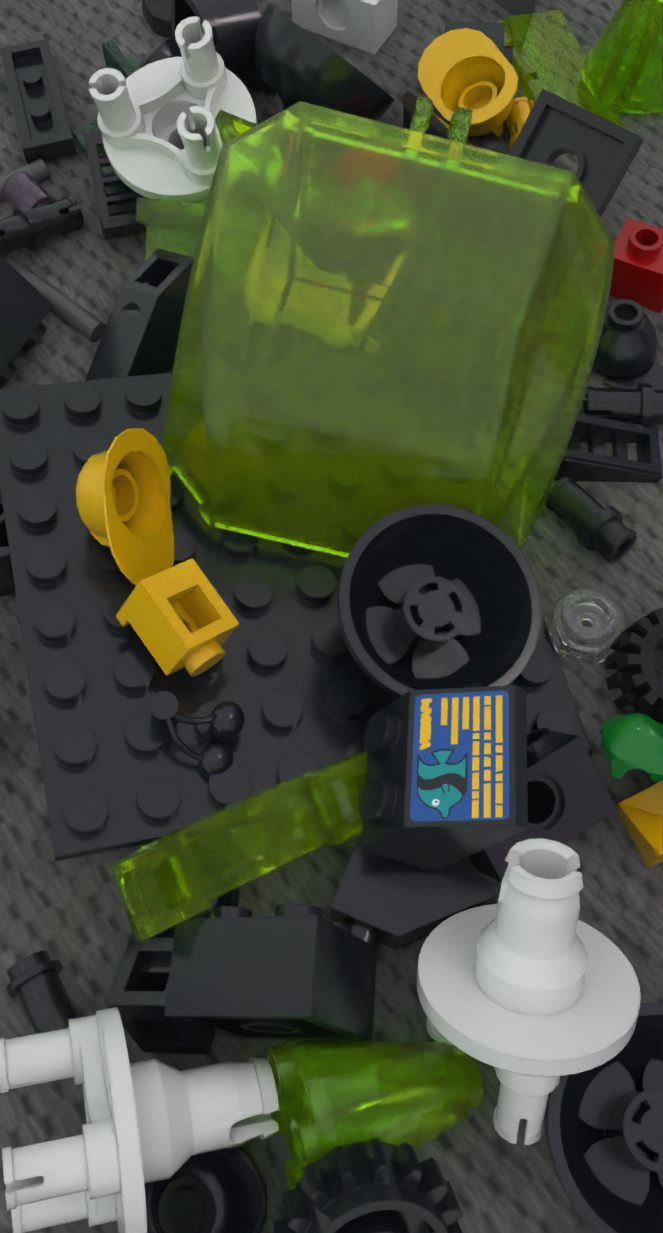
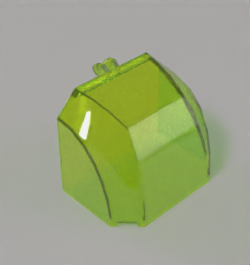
(382, 329)

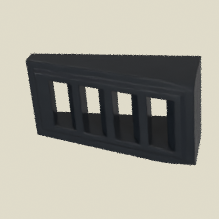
(112, 224)
(601, 468)

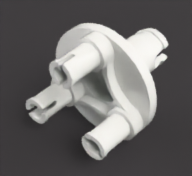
(163, 117)
(529, 985)
(137, 1127)

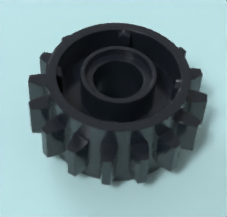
(371, 1191)

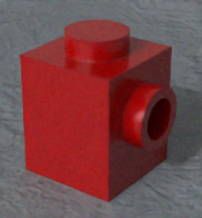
(639, 265)

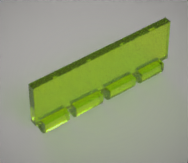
(549, 59)

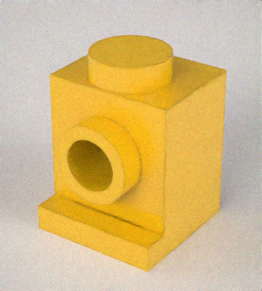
(179, 618)

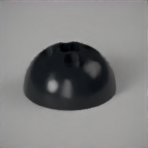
(302, 68)
(458, 579)
(596, 1139)

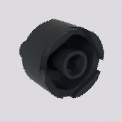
(233, 29)

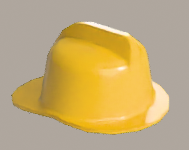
(469, 73)
(127, 503)

